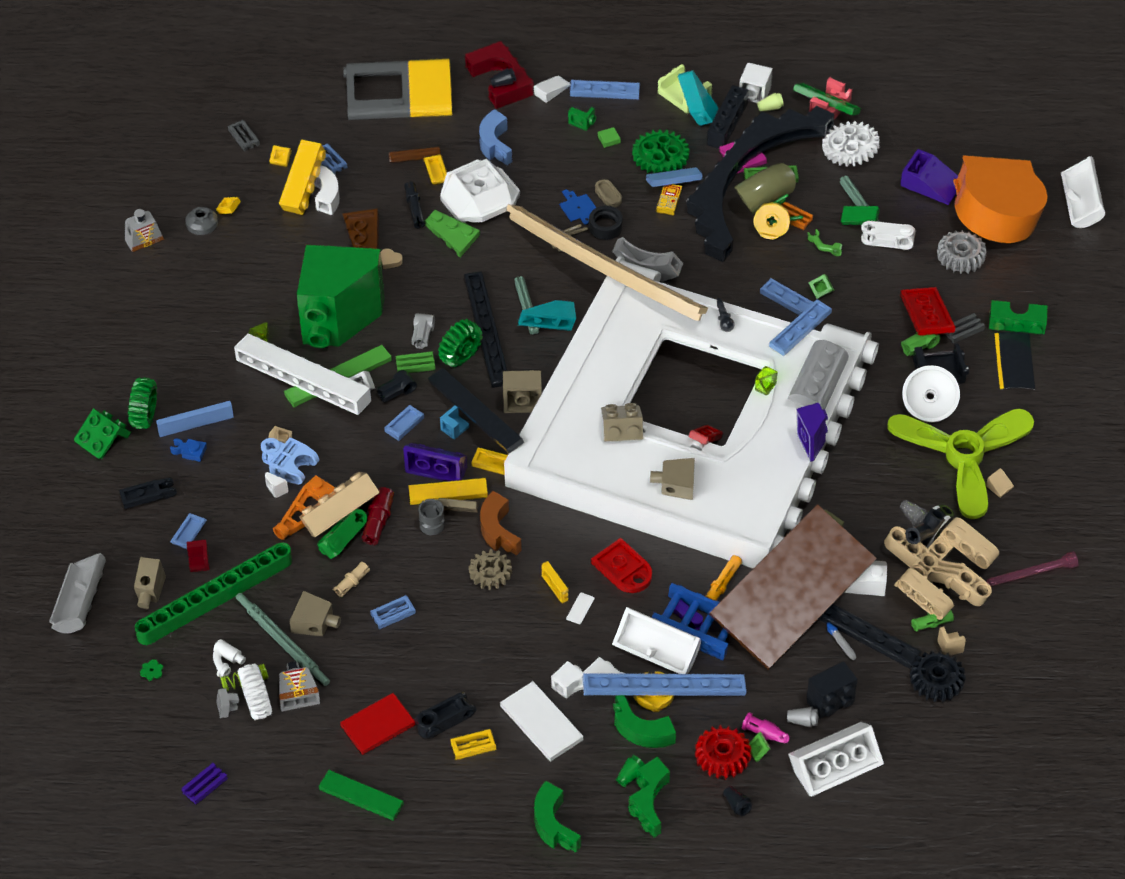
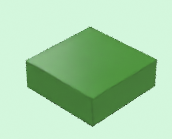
(609, 137)

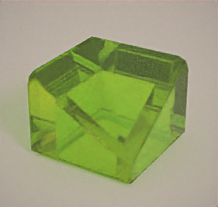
(260, 331)
(766, 380)

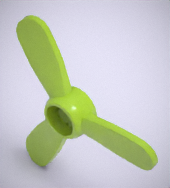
(970, 483)

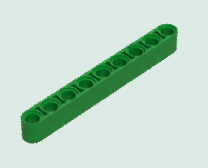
(213, 593)

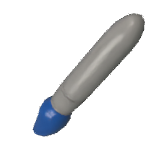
(841, 641)

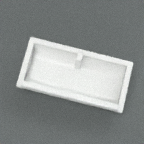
(1083, 194)
(657, 641)

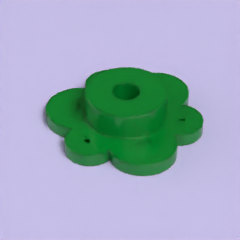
(151, 670)

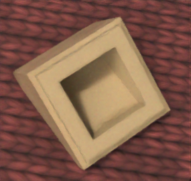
(280, 434)
(999, 483)

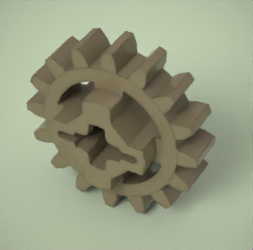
(490, 569)

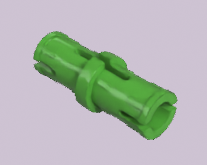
(930, 621)

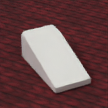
(550, 88)

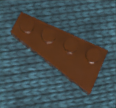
(363, 228)

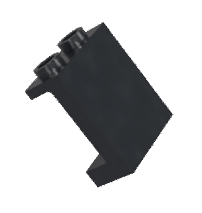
(950, 360)

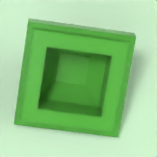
(759, 746)

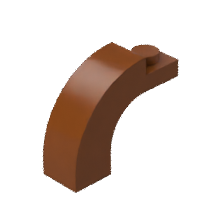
(491, 514)

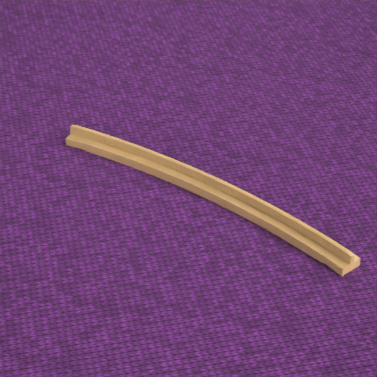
(605, 264)

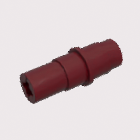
(378, 514)

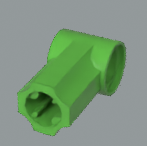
(916, 340)

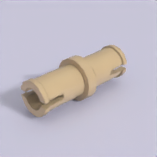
(351, 579)

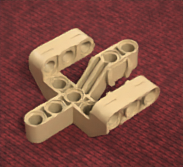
(918, 578)

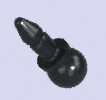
(726, 323)

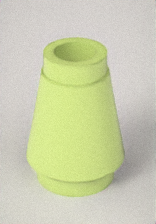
(771, 102)

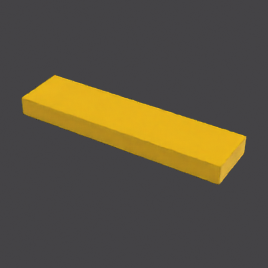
(448, 490)

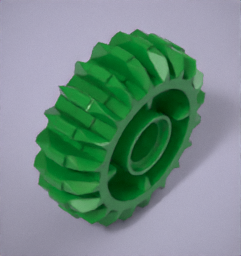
(460, 343)
(142, 403)

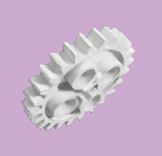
(851, 143)

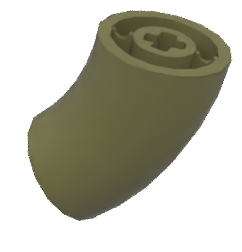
(766, 186)

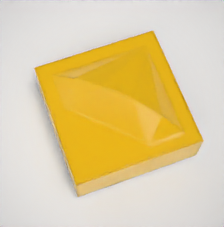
(280, 156)
(228, 205)

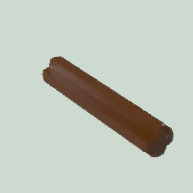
(414, 154)

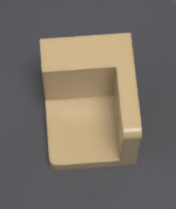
(950, 642)

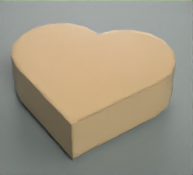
(390, 259)

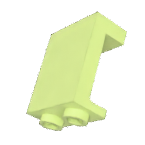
(670, 88)

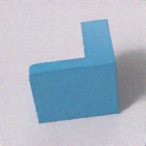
(453, 424)

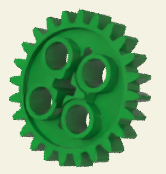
(660, 152)

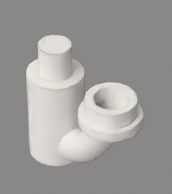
(225, 650)

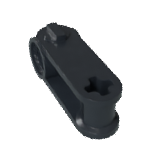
(444, 715)

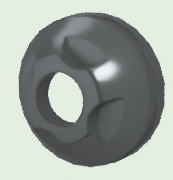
(204, 224)

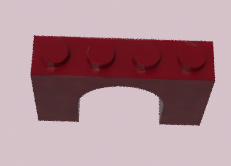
(499, 58)

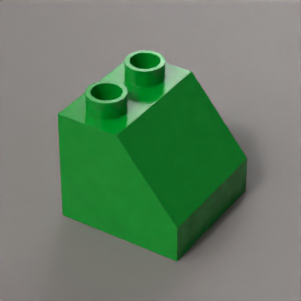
(338, 293)

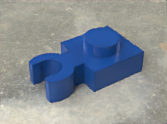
(190, 450)

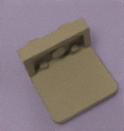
(622, 422)

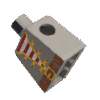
(141, 230)
(297, 688)

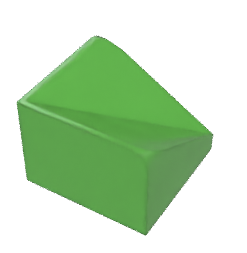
(821, 286)

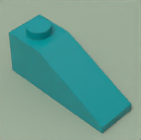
(697, 98)
(550, 315)

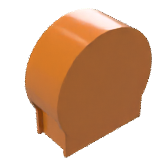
(999, 198)

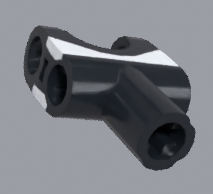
(928, 530)

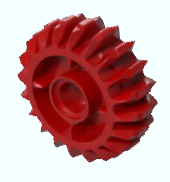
(709, 752)

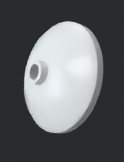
(935, 381)

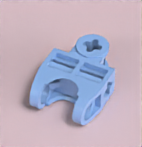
(287, 458)

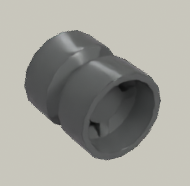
(431, 517)

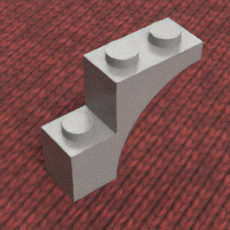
(666, 263)

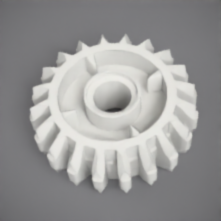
(254, 691)

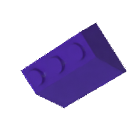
(434, 462)

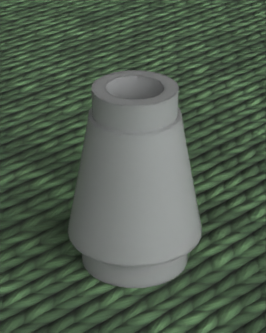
(803, 716)

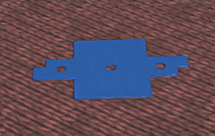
(570, 206)

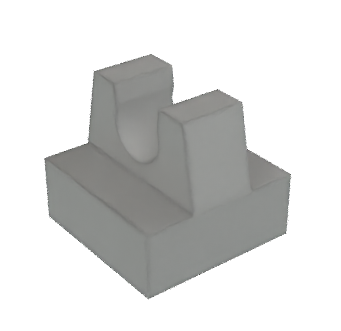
(226, 702)

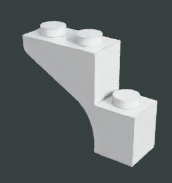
(569, 677)

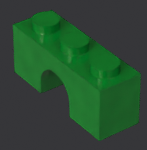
(1004, 319)

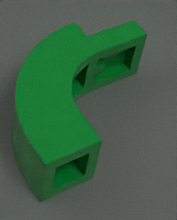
(642, 732)
(549, 829)

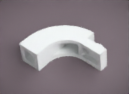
(328, 196)

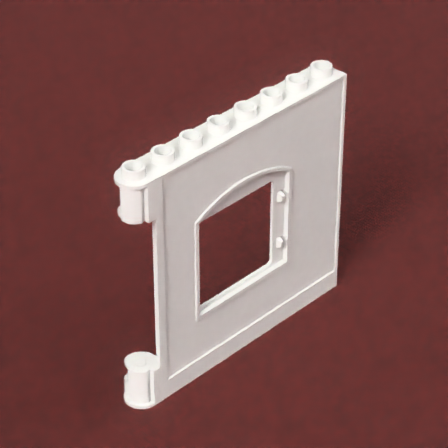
(741, 490)

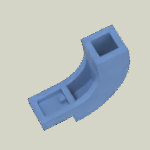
(490, 129)

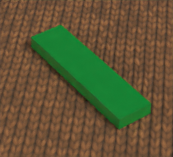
(832, 100)
(361, 795)

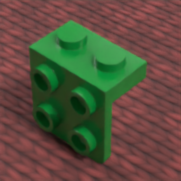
(100, 432)

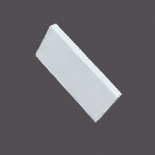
(541, 721)

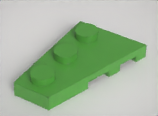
(452, 231)

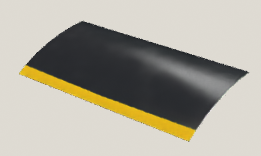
(1014, 360)

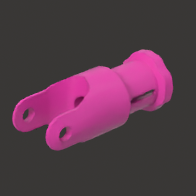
(768, 729)

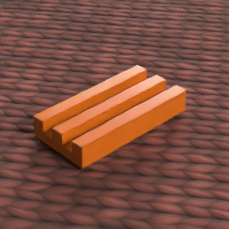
(794, 211)

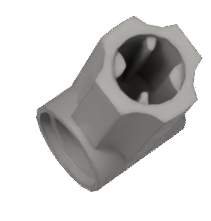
(422, 328)

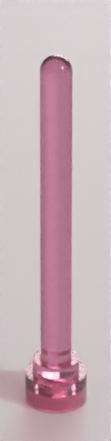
(1069, 560)

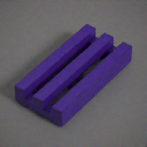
(202, 781)

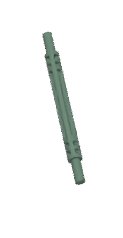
(282, 639)

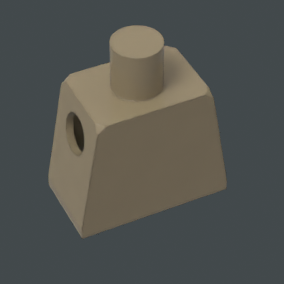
(676, 478)
(149, 581)
(313, 616)

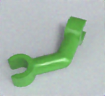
(835, 249)

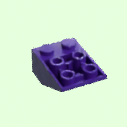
(929, 177)

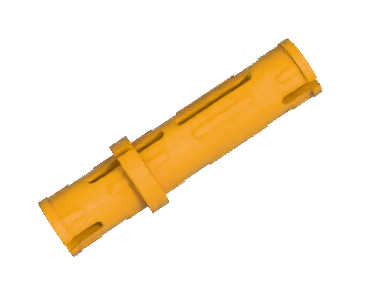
(724, 578)

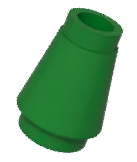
(629, 770)

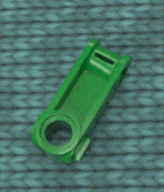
(342, 533)

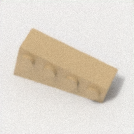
(338, 503)

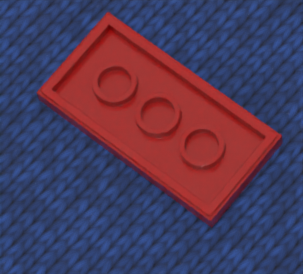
(927, 311)

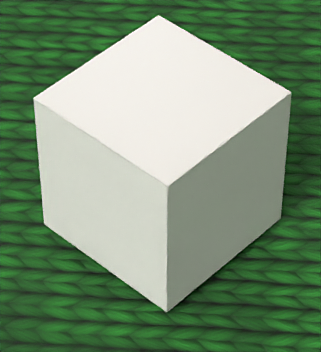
(757, 80)

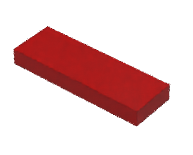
(705, 434)

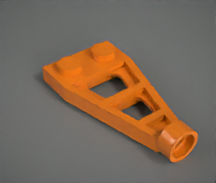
(314, 488)

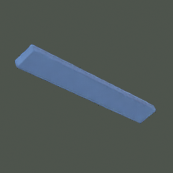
(664, 684)

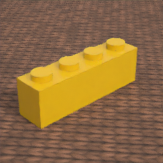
(302, 177)

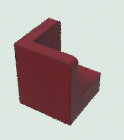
(198, 555)

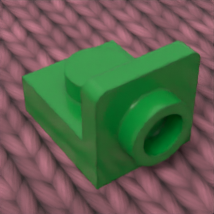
(581, 119)

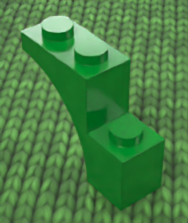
(651, 780)

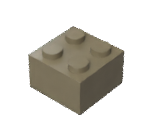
(521, 390)

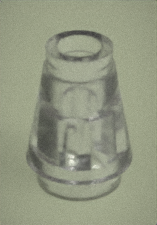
(913, 512)

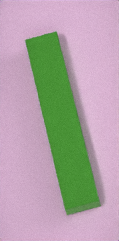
(364, 362)

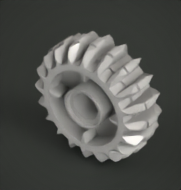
(961, 251)

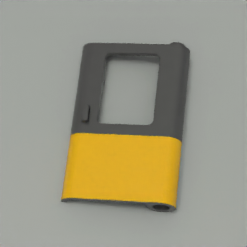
(424, 89)

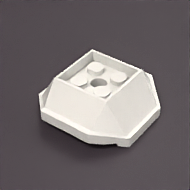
(478, 191)

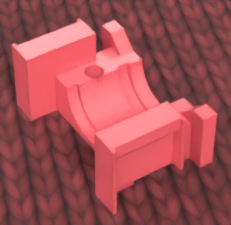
(835, 89)

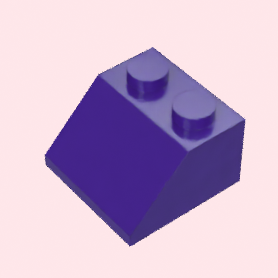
(812, 428)

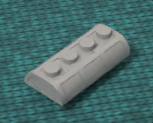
(819, 374)
(77, 594)

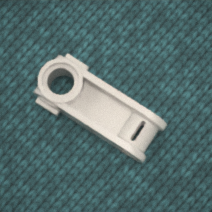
(888, 235)

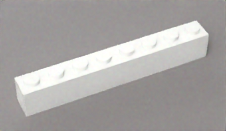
(303, 374)

